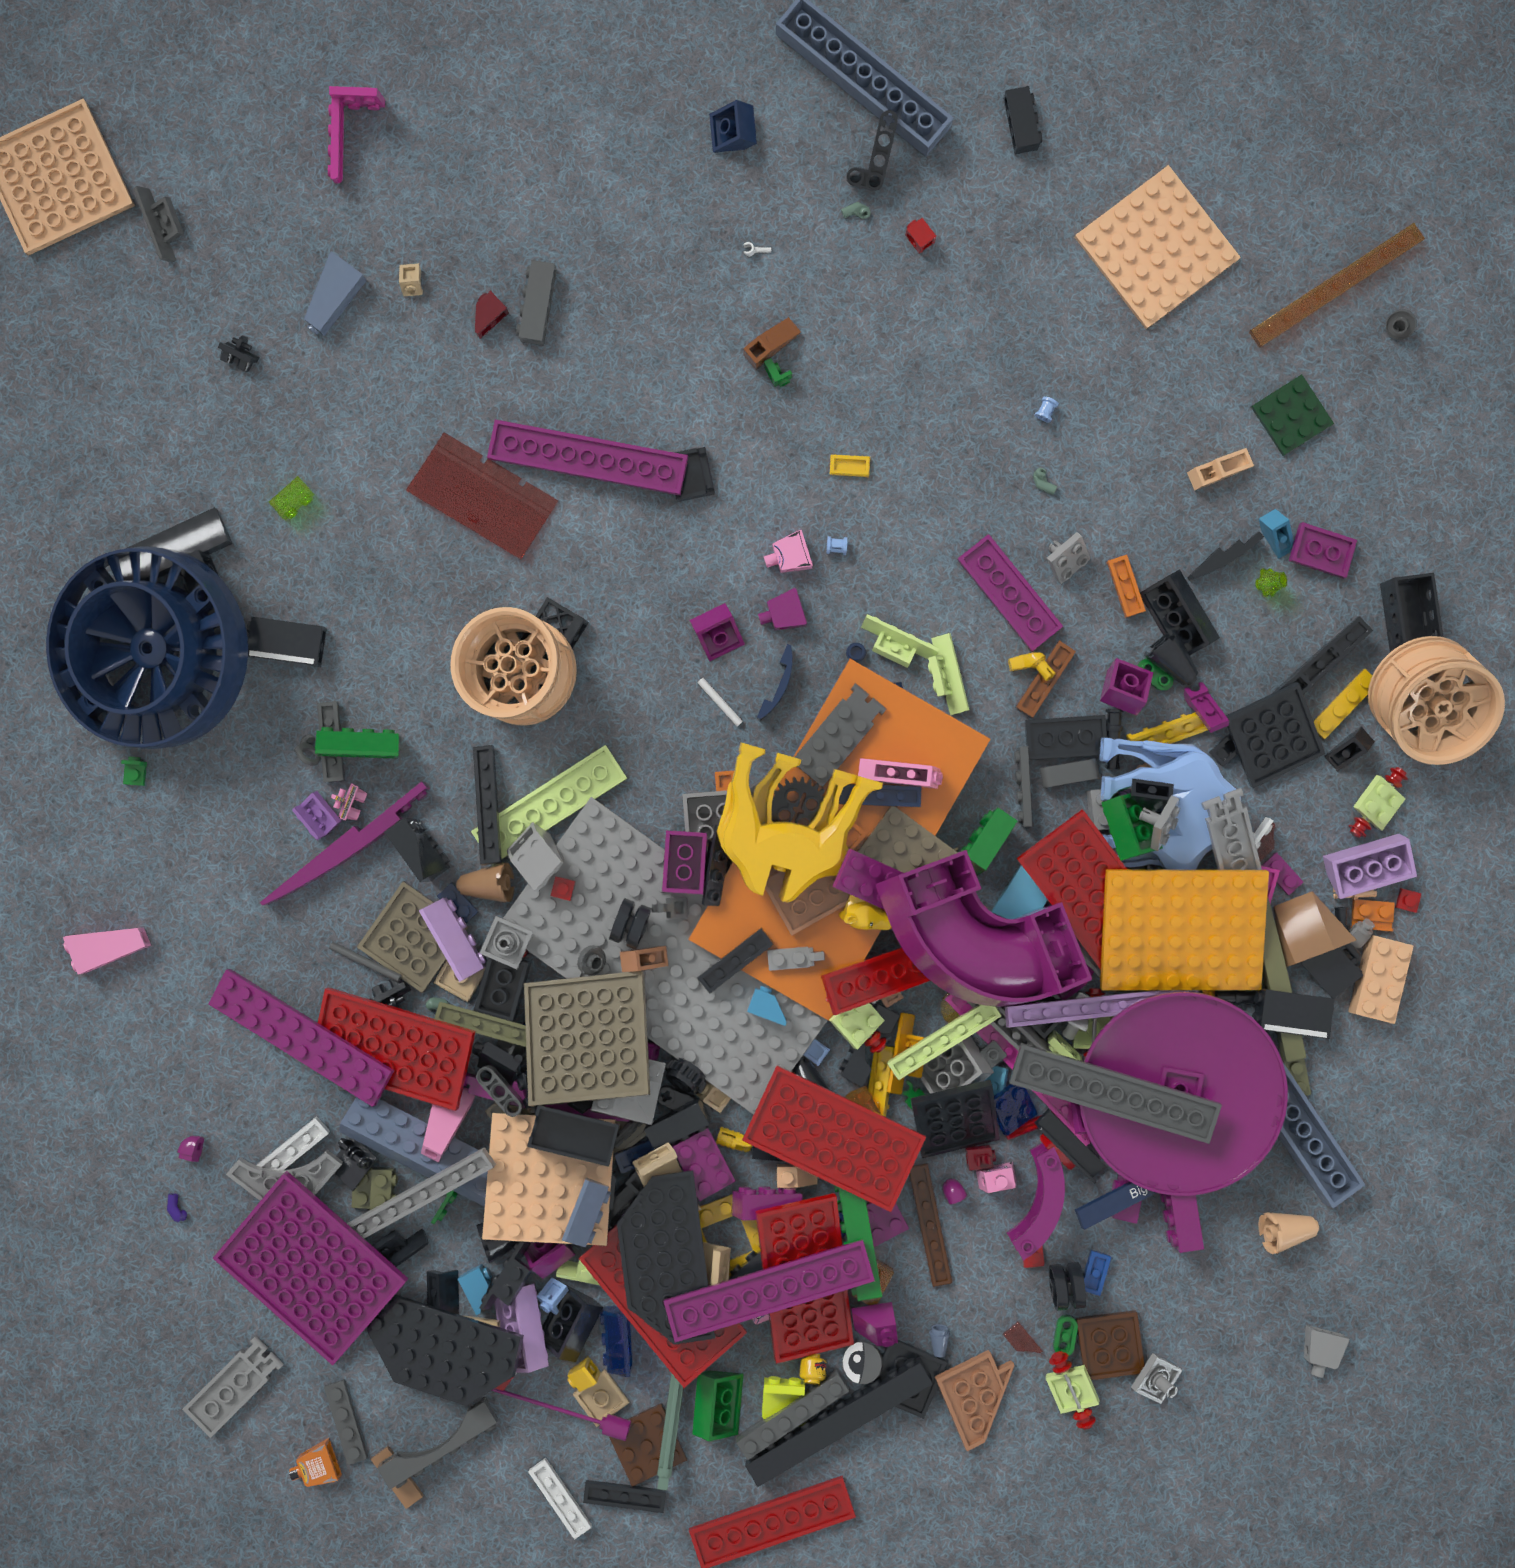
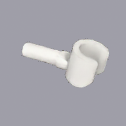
(755, 249)

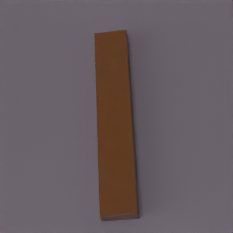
(930, 1225)

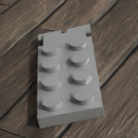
(1231, 833)
(232, 1387)

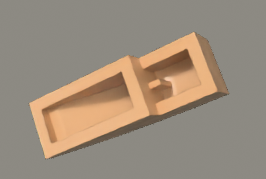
(1220, 469)

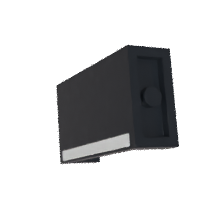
(286, 641)
(1294, 1013)

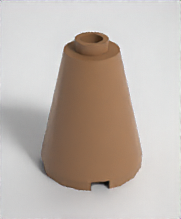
(488, 883)

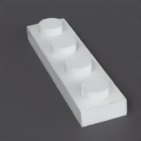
(295, 1146)
(560, 1498)

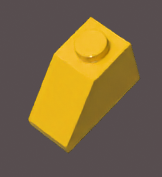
(583, 1375)

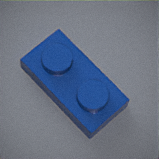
(1096, 1272)

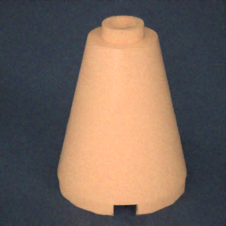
(1285, 1230)

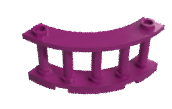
(1046, 1206)

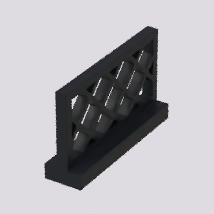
(573, 630)

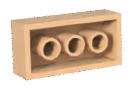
(1383, 979)

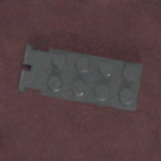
(838, 735)

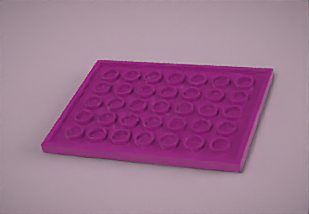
(310, 1268)

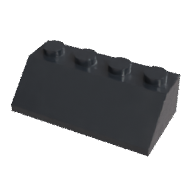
(1178, 609)

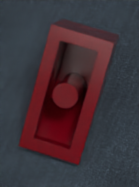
(488, 313)

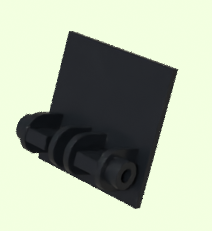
(356, 1162)

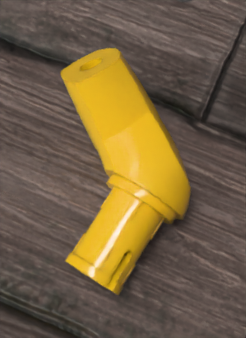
(1032, 660)

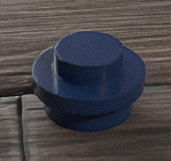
(856, 652)

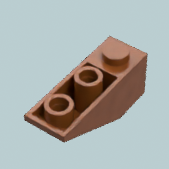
(770, 342)

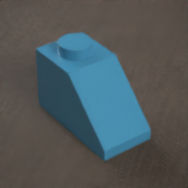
(1277, 532)
(766, 1005)
(475, 1285)

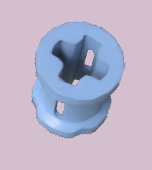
(1046, 409)
(836, 545)

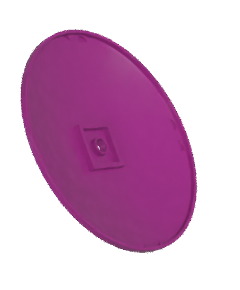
(1214, 1055)

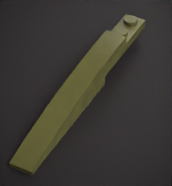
(1277, 979)

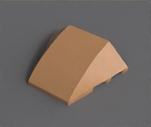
(1308, 929)

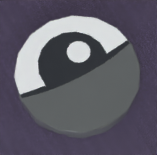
(863, 1363)

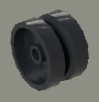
(628, 923)
(1067, 1286)

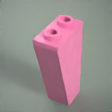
(900, 773)
(101, 948)
(443, 1126)

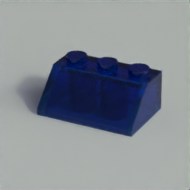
(617, 1341)

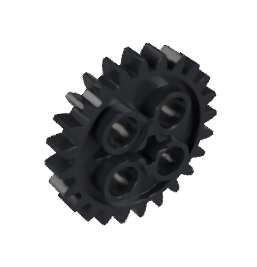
(781, 802)

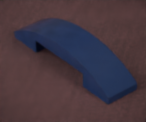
(768, 706)

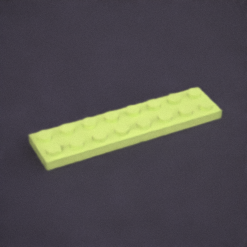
(560, 797)

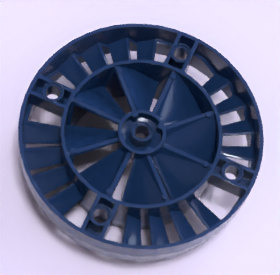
(146, 616)

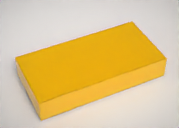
(849, 465)

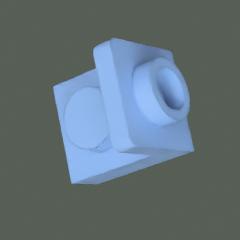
(552, 1295)

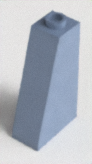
(333, 293)

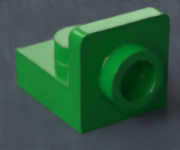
(774, 371)
(134, 771)

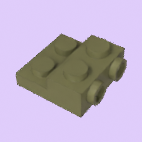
(375, 1188)

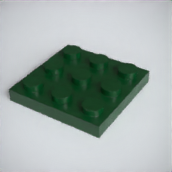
(1292, 415)

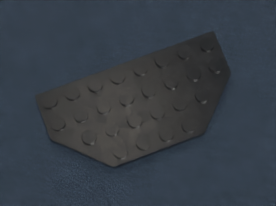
(662, 1249)
(443, 1350)

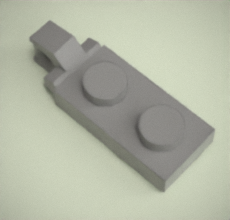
(793, 958)

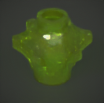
(1270, 582)

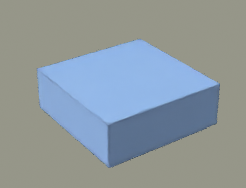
(816, 1052)

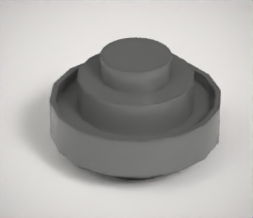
(1404, 323)
(591, 960)

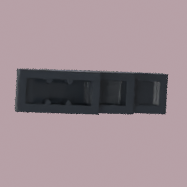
(1220, 558)

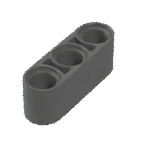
(1069, 773)
(490, 1087)

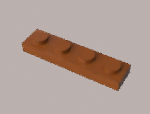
(1039, 687)

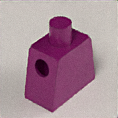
(784, 611)

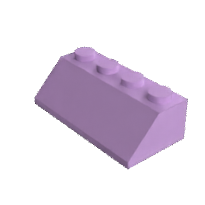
(1370, 865)
(453, 939)
(525, 1319)

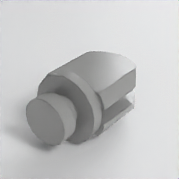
(1362, 932)

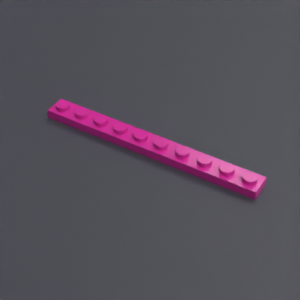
(1059, 1107)

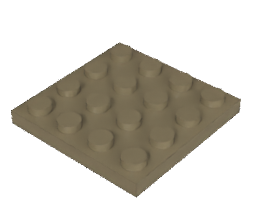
(903, 843)
(403, 940)

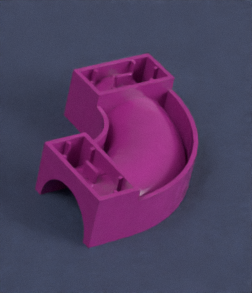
(971, 948)

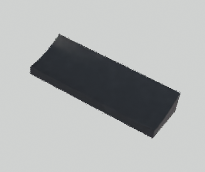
(201, 532)

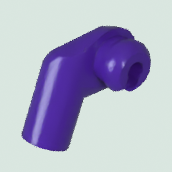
(173, 1210)

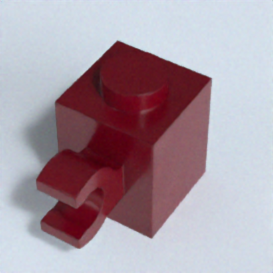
(980, 1157)

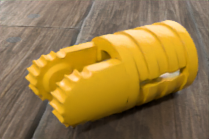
(732, 1140)

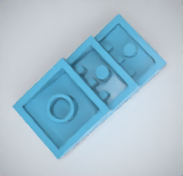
(1019, 896)

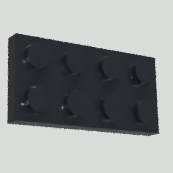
(1065, 736)

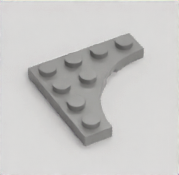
(260, 1180)

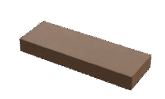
(409, 1492)

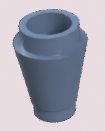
(939, 1338)

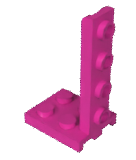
(353, 98)

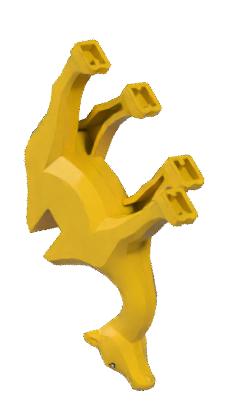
(789, 847)

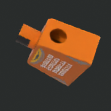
(317, 1465)

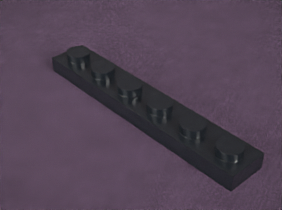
(487, 805)

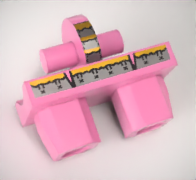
(347, 811)

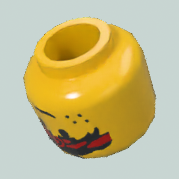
(813, 1369)

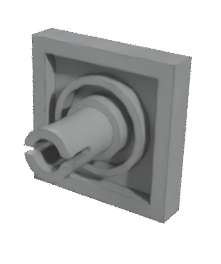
(1068, 557)
(1162, 822)
(506, 942)
(1157, 1379)

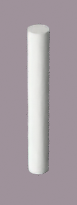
(720, 702)

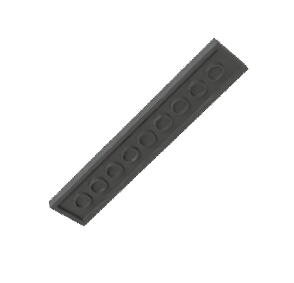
(1115, 1093)

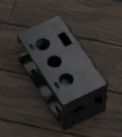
(1410, 608)
(573, 1135)

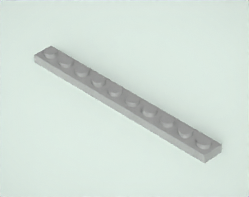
(423, 1193)

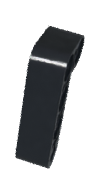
(878, 149)

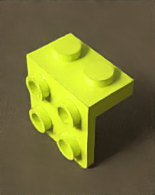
(780, 1393)

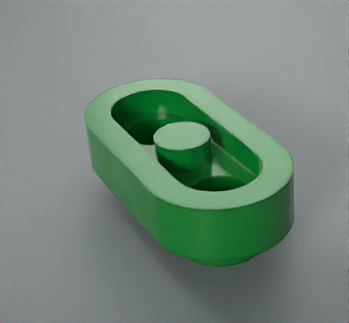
(1157, 674)
(1065, 1335)

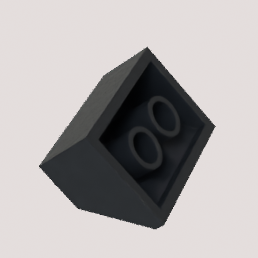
(570, 1328)

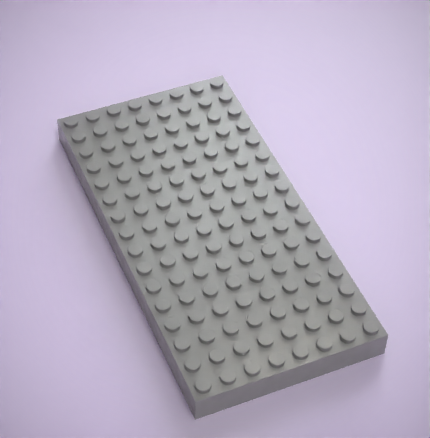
(709, 1030)

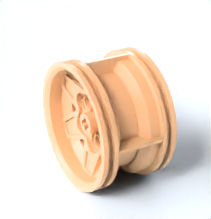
(471, 664)
(1457, 721)

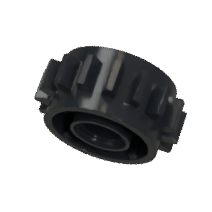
(685, 1076)

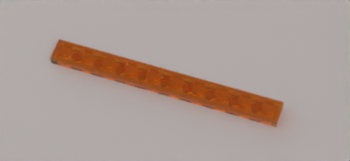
(1336, 285)

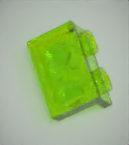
(292, 498)

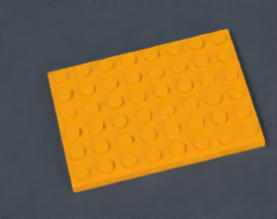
(1183, 929)

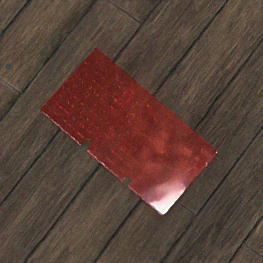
(482, 496)

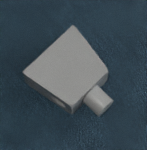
(1323, 1349)

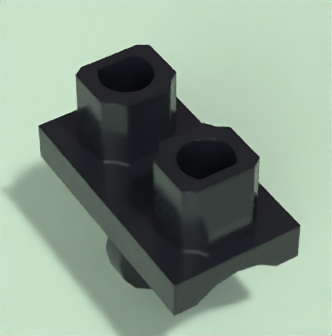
(230, 350)
(391, 996)

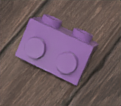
(317, 816)

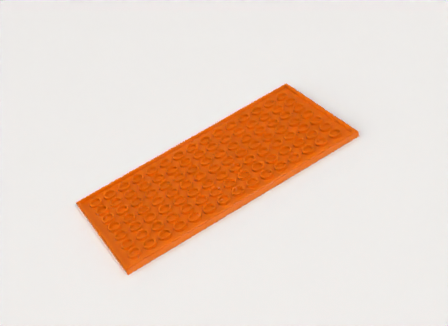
(904, 733)

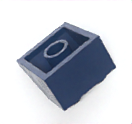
(733, 127)

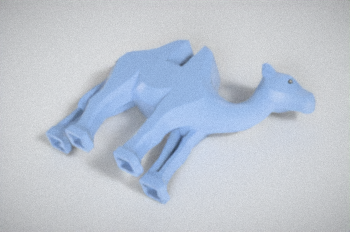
(1194, 780)

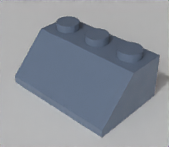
(586, 1213)

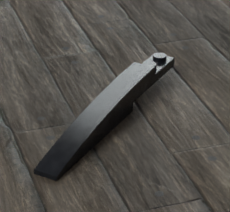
(1308, 673)

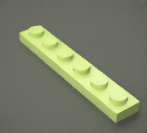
(943, 1039)

